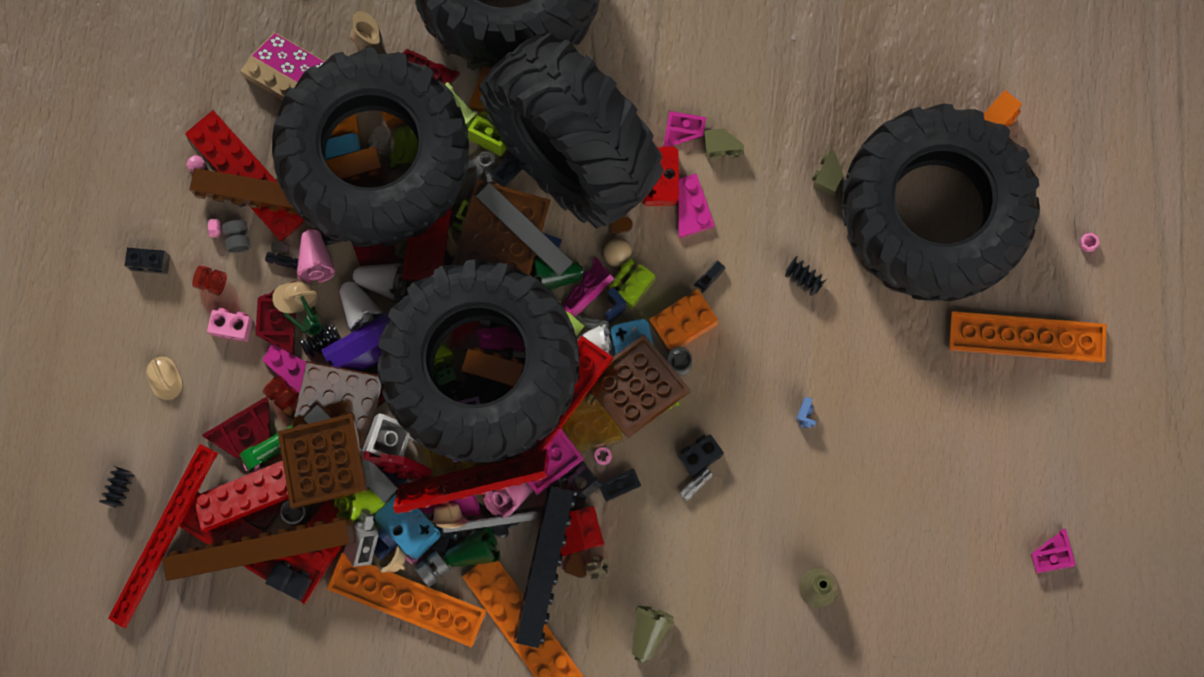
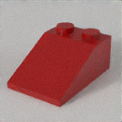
(583, 532)
(323, 558)

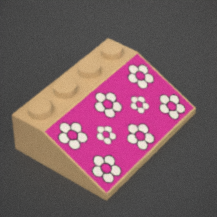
(278, 65)

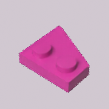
(683, 128)
(1054, 554)

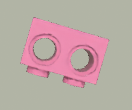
(229, 330)

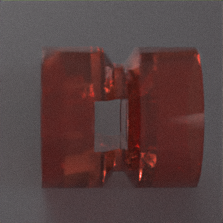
(205, 279)
(279, 391)

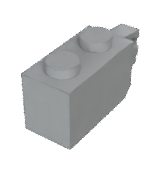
(366, 537)

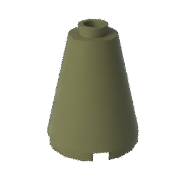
(813, 593)
(649, 631)

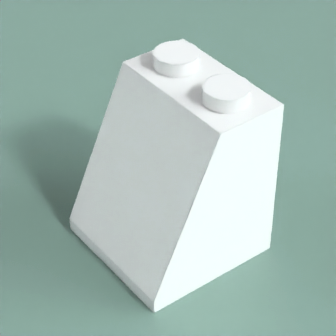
(386, 437)

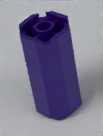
(360, 348)

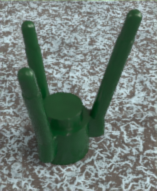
(310, 323)

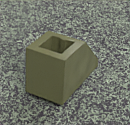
(721, 143)
(829, 176)

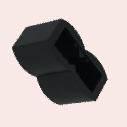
(289, 581)

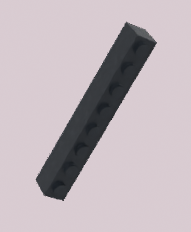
(543, 567)

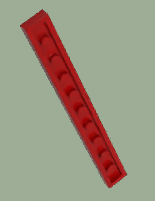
(162, 536)

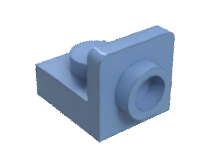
(806, 410)

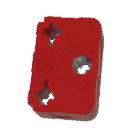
(666, 190)

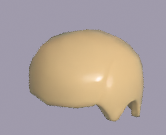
(617, 252)

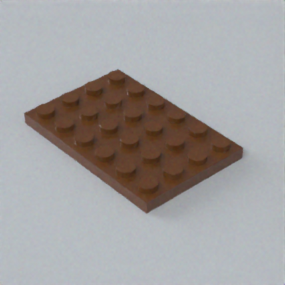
(490, 240)

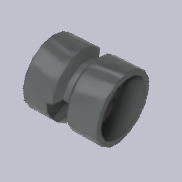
(236, 236)
(680, 360)
(295, 516)
(426, 573)

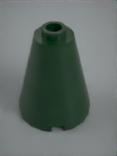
(551, 279)
(473, 549)

